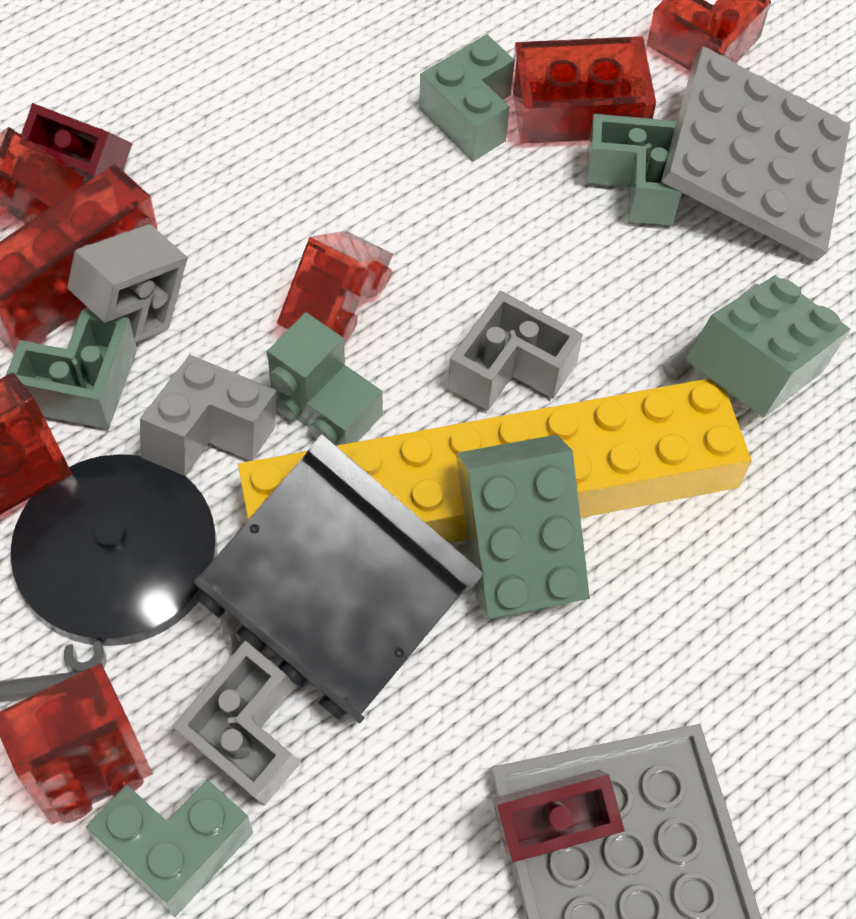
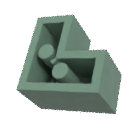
(467, 96)
(634, 155)
(85, 378)
(318, 386)
(173, 855)

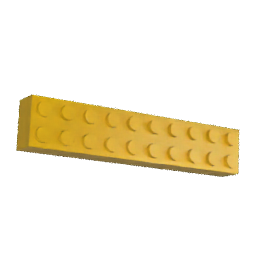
(624, 448)

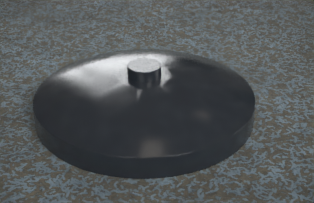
(113, 550)

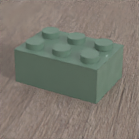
(767, 344)
(524, 525)

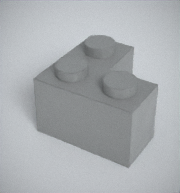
(130, 278)
(514, 343)
(206, 407)
(229, 718)

